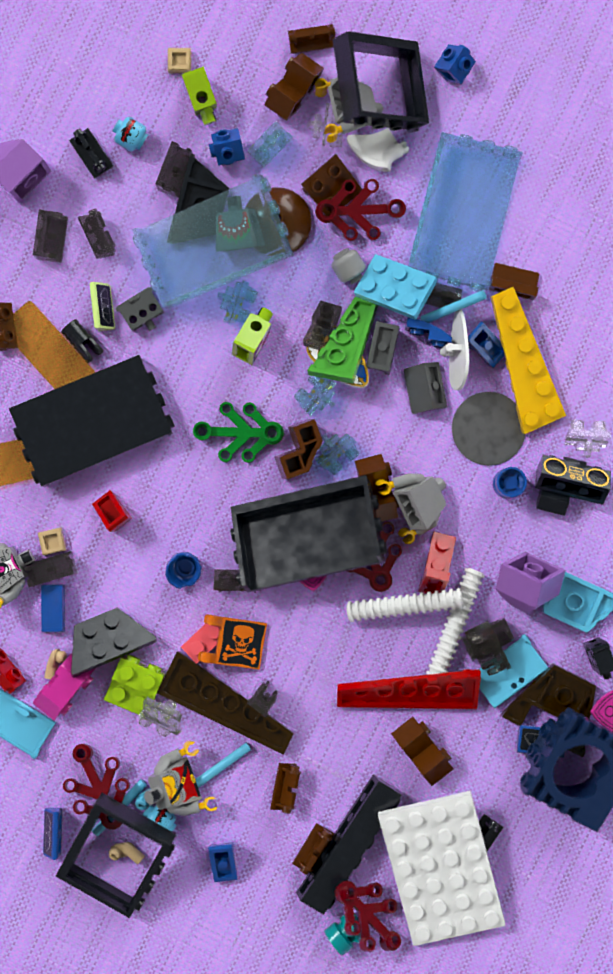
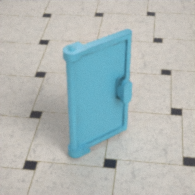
(525, 667)
(23, 728)

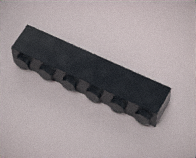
(348, 845)

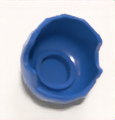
(183, 570)

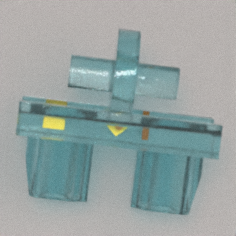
(269, 144)
(234, 311)
(318, 396)
(333, 449)

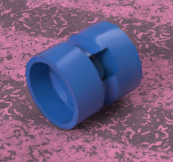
(509, 482)

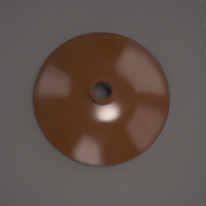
(294, 215)

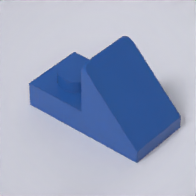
(486, 345)
(223, 861)

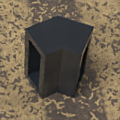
(552, 502)

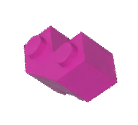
(59, 691)

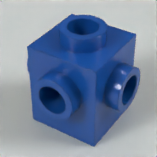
(455, 63)
(227, 147)

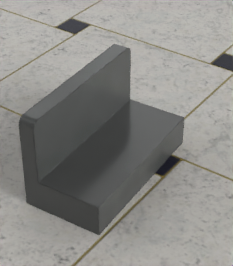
(383, 347)
(425, 387)

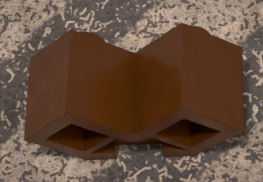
(298, 81)
(306, 442)
(377, 469)
(422, 751)

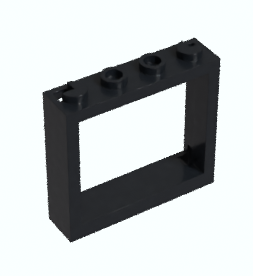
(411, 75)
(97, 887)

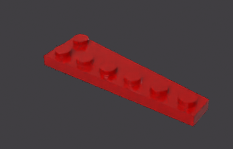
(429, 691)

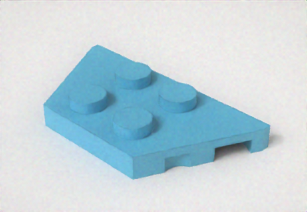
(579, 603)

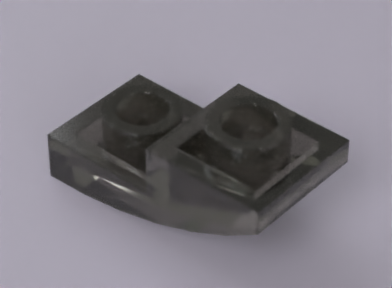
(323, 323)

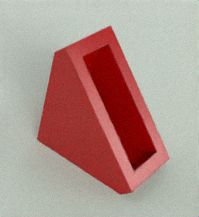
(111, 511)

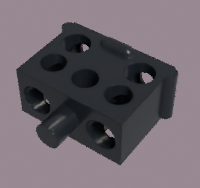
(599, 656)

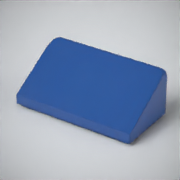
(52, 608)

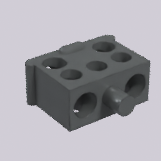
(138, 303)

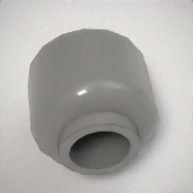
(348, 266)

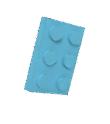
(395, 286)

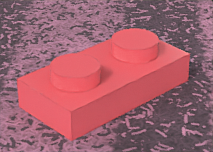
(203, 640)

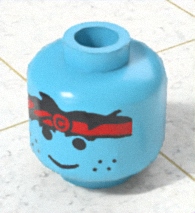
(130, 134)
(161, 817)

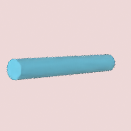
(453, 307)
(223, 764)
(129, 797)

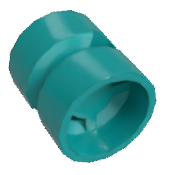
(338, 937)

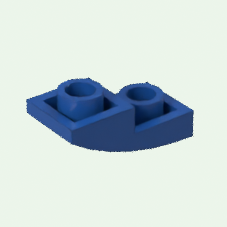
(435, 335)

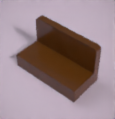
(522, 280)

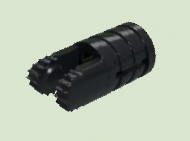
(79, 337)

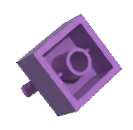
(20, 168)
(529, 582)

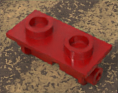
(9, 675)

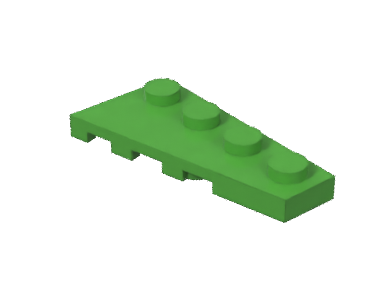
(346, 345)

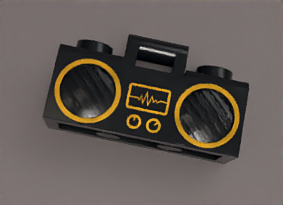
(573, 479)

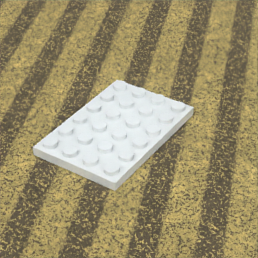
(441, 868)

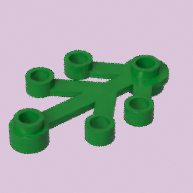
(242, 432)

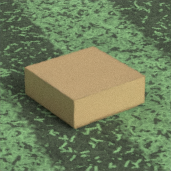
(179, 60)
(52, 541)

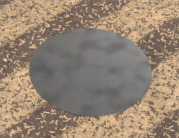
(487, 428)

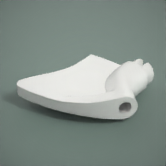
(377, 149)

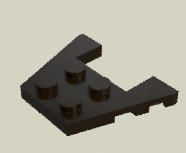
(554, 693)

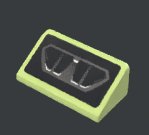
(102, 306)

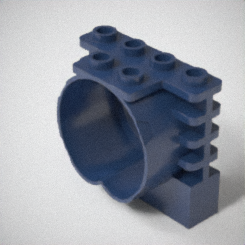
(584, 802)

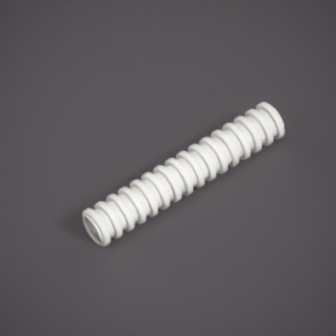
(406, 604)
(455, 623)

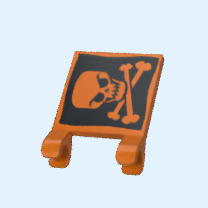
(238, 642)

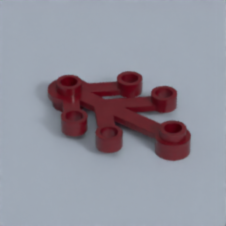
(356, 210)
(377, 570)
(97, 787)
(348, 895)

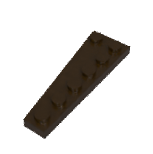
(208, 696)

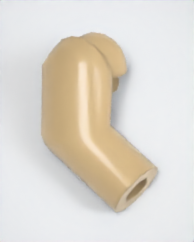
(53, 662)
(125, 849)

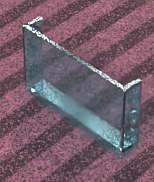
(464, 210)
(213, 242)

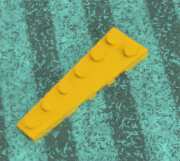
(530, 380)

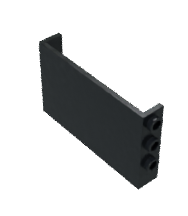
(90, 420)
(307, 534)

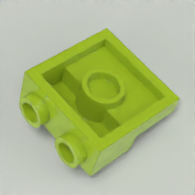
(133, 684)

